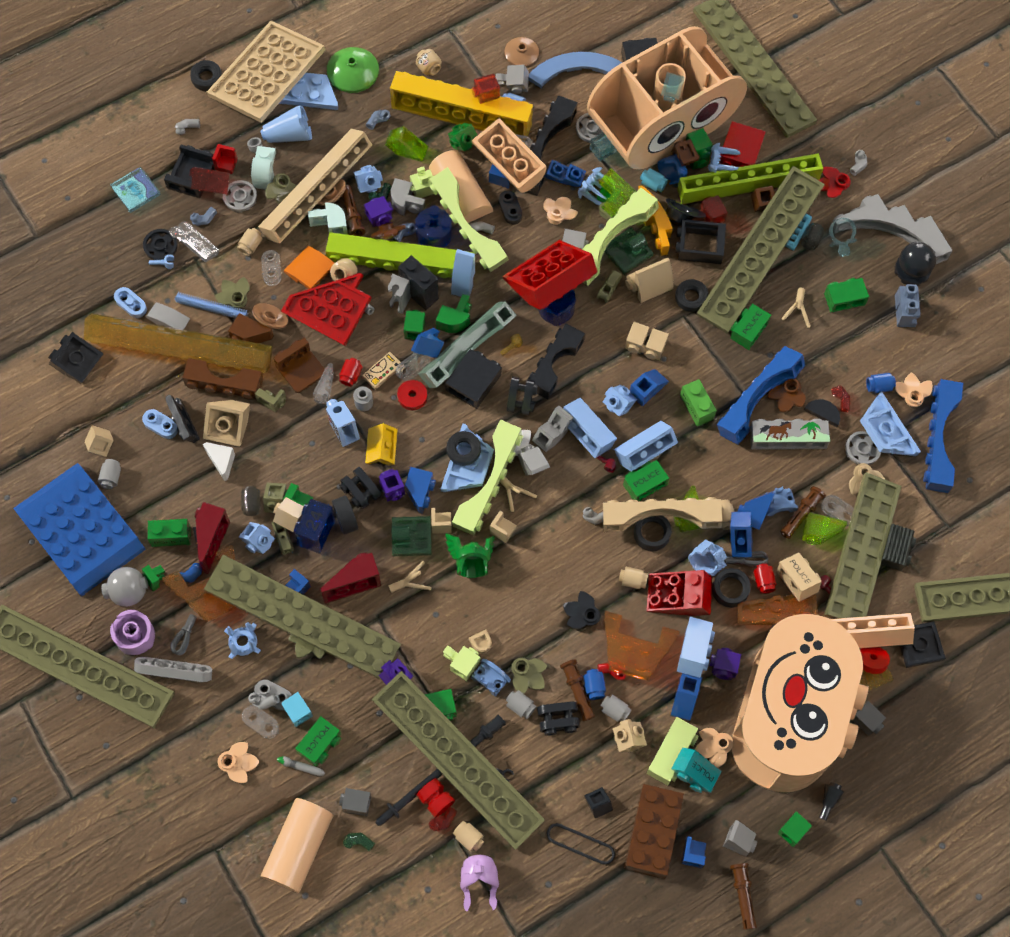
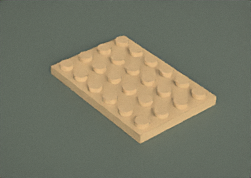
(266, 71)

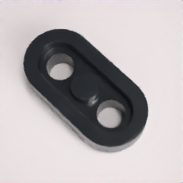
(510, 205)

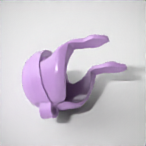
(477, 868)

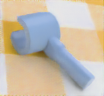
(164, 262)

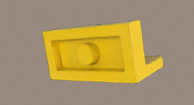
(381, 444)

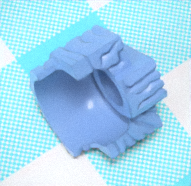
(708, 558)

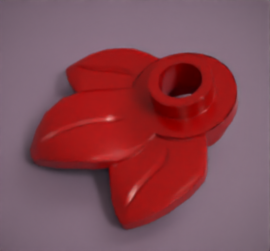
(831, 180)

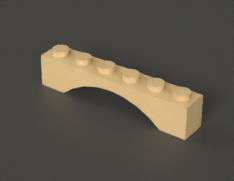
(703, 513)

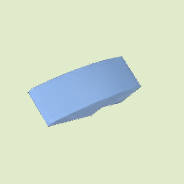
(463, 273)

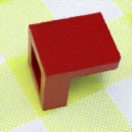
(224, 158)

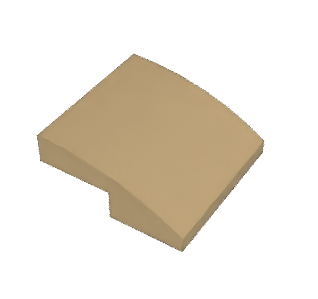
(654, 280)

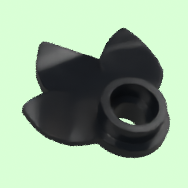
(579, 610)

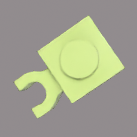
(421, 182)
(463, 662)

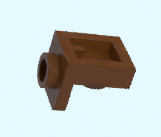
(685, 152)

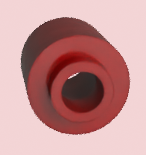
(350, 372)
(765, 578)

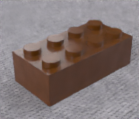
(654, 831)

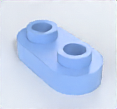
(131, 303)
(158, 424)

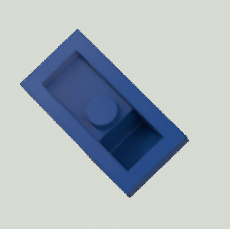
(428, 343)

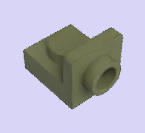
(269, 400)
(273, 494)

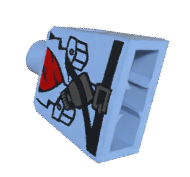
(339, 417)

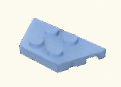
(312, 91)
(887, 429)
(469, 476)

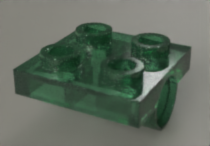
(628, 250)
(411, 536)

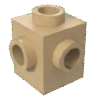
(629, 736)

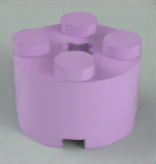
(122, 630)

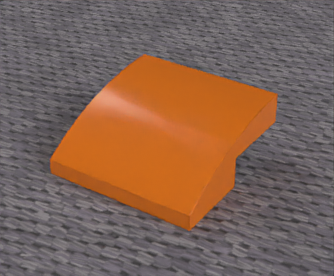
(309, 267)

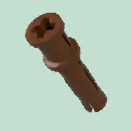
(353, 217)
(807, 505)
(575, 681)
(743, 886)

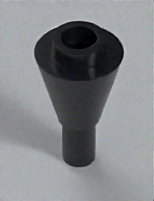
(832, 794)

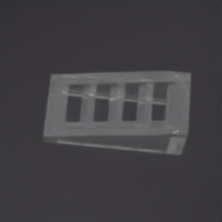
(323, 389)

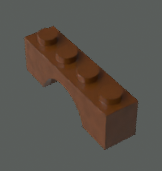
(243, 384)

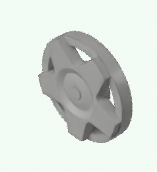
(589, 128)
(240, 196)
(861, 448)

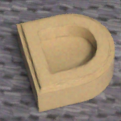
(481, 642)

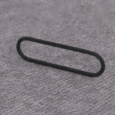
(585, 836)

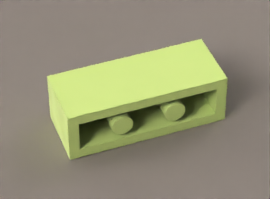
(680, 735)

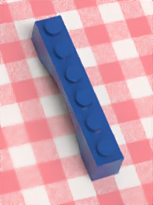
(784, 366)
(940, 470)

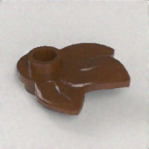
(388, 231)
(786, 397)

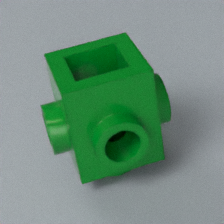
(462, 136)

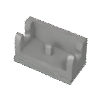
(401, 292)

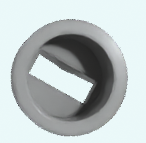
(254, 141)

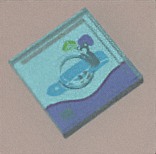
(135, 189)

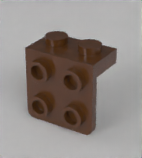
(299, 365)

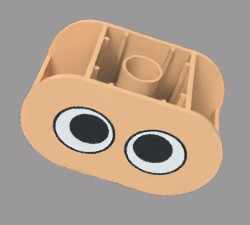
(637, 118)

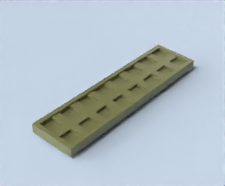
(863, 548)

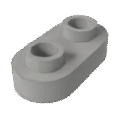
(272, 689)

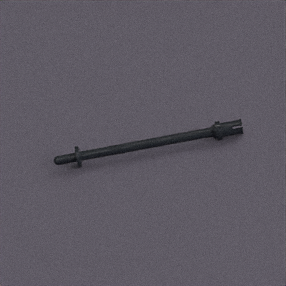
(486, 732)

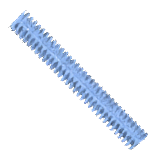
(209, 306)

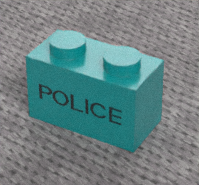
(696, 770)

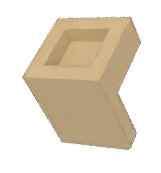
(98, 441)
(441, 522)
(502, 527)

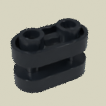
(529, 390)
(358, 498)
(568, 724)

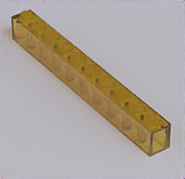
(177, 343)

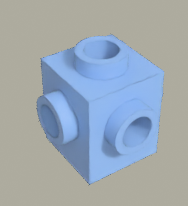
(362, 176)
(619, 400)
(257, 538)

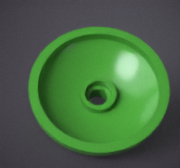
(354, 76)

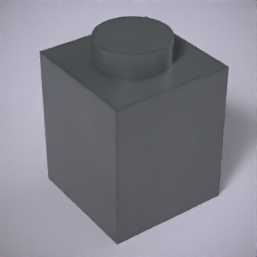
(869, 719)
(355, 802)

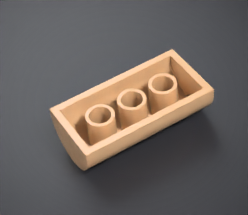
(510, 156)
(471, 197)
(297, 845)

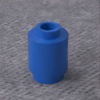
(880, 383)
(594, 684)

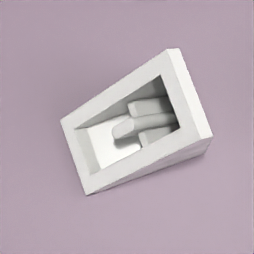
(221, 457)

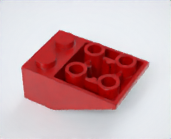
(680, 593)

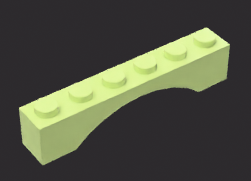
(636, 210)
(489, 250)
(470, 514)

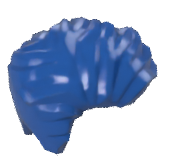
(672, 169)

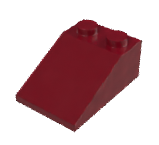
(210, 529)
(354, 578)

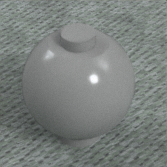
(125, 586)

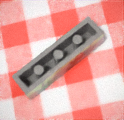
(789, 434)

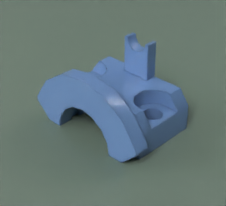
(781, 503)
(490, 676)

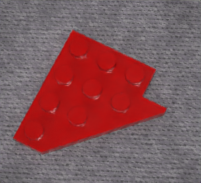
(330, 308)

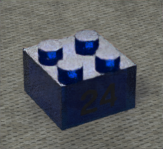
(314, 525)

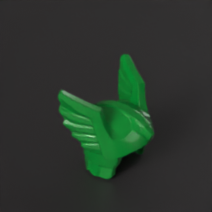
(471, 558)

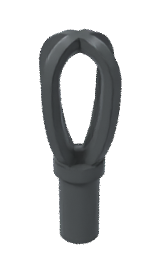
(741, 560)
(186, 629)

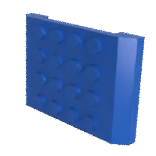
(79, 529)

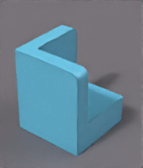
(297, 709)

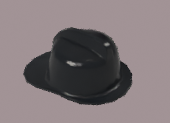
(677, 212)

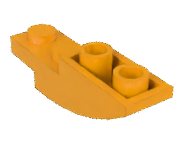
(660, 227)

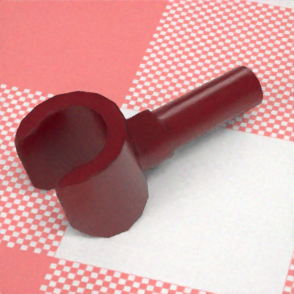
(609, 464)
(825, 581)

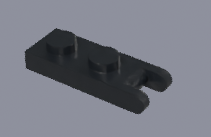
(182, 419)

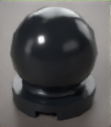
(915, 263)

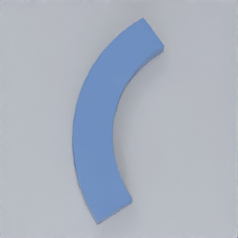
(571, 62)

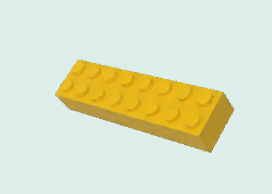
(457, 104)

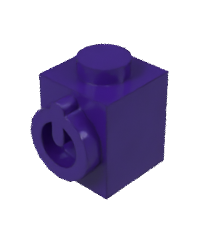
(378, 211)
(392, 485)
(725, 663)
(391, 669)

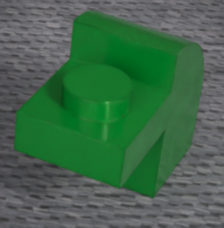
(454, 320)

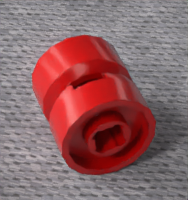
(435, 797)

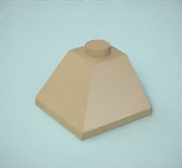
(226, 421)

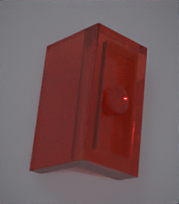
(209, 180)

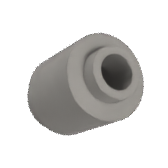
(363, 398)
(109, 474)
(520, 704)
(615, 708)

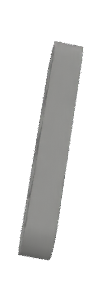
(173, 669)

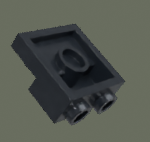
(75, 357)

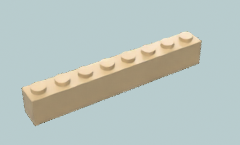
(315, 186)

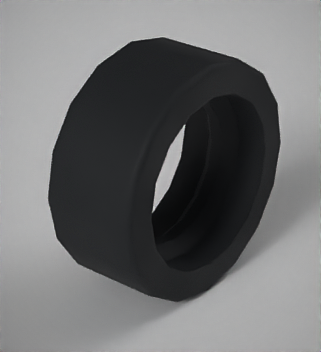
(345, 515)
(653, 546)
(733, 573)

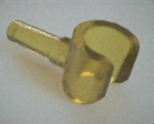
(516, 342)

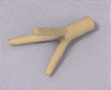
(799, 302)
(509, 486)
(405, 582)

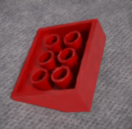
(551, 274)

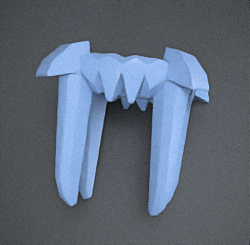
(716, 151)
(588, 186)
(247, 631)

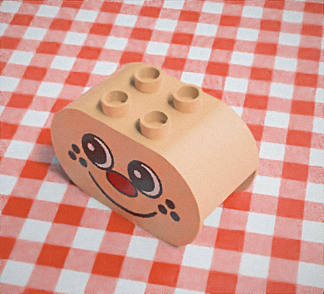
(799, 703)

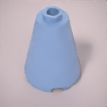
(288, 127)

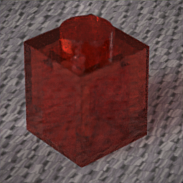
(486, 88)
(714, 209)

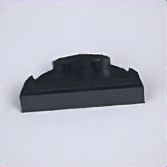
(824, 410)

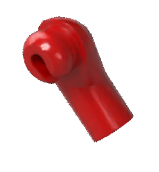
(605, 669)

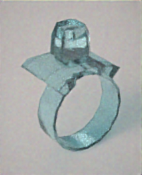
(843, 249)

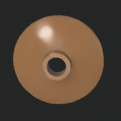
(519, 56)
(334, 194)
(269, 316)

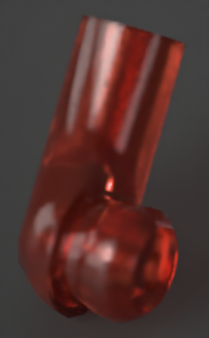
(844, 396)
(443, 822)

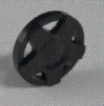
(160, 244)

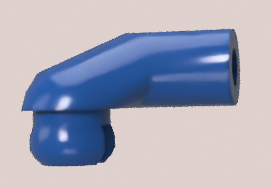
(192, 573)

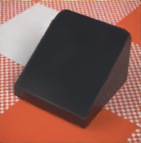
(599, 802)

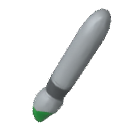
(286, 761)

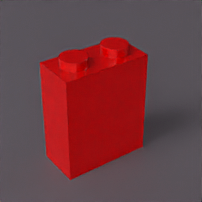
(744, 139)

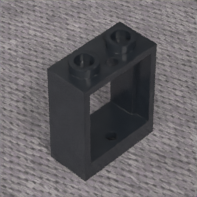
(702, 228)

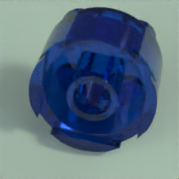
(433, 227)
(560, 310)

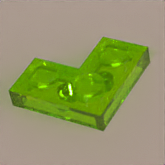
(619, 191)

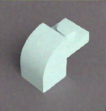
(262, 167)
(331, 216)

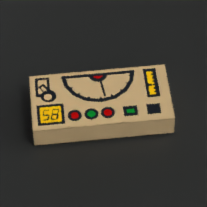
(381, 370)

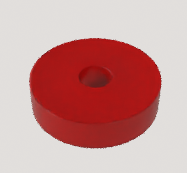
(415, 402)
(875, 660)

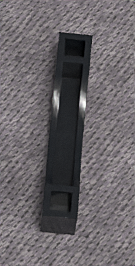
(560, 117)

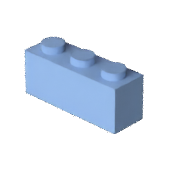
(589, 428)
(646, 446)
(696, 647)

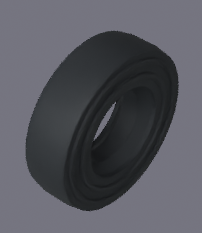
(198, 68)
(691, 284)
(472, 440)

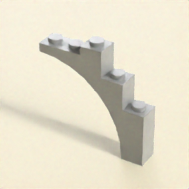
(897, 221)

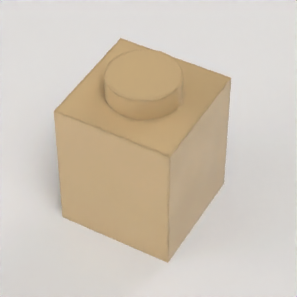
(287, 514)

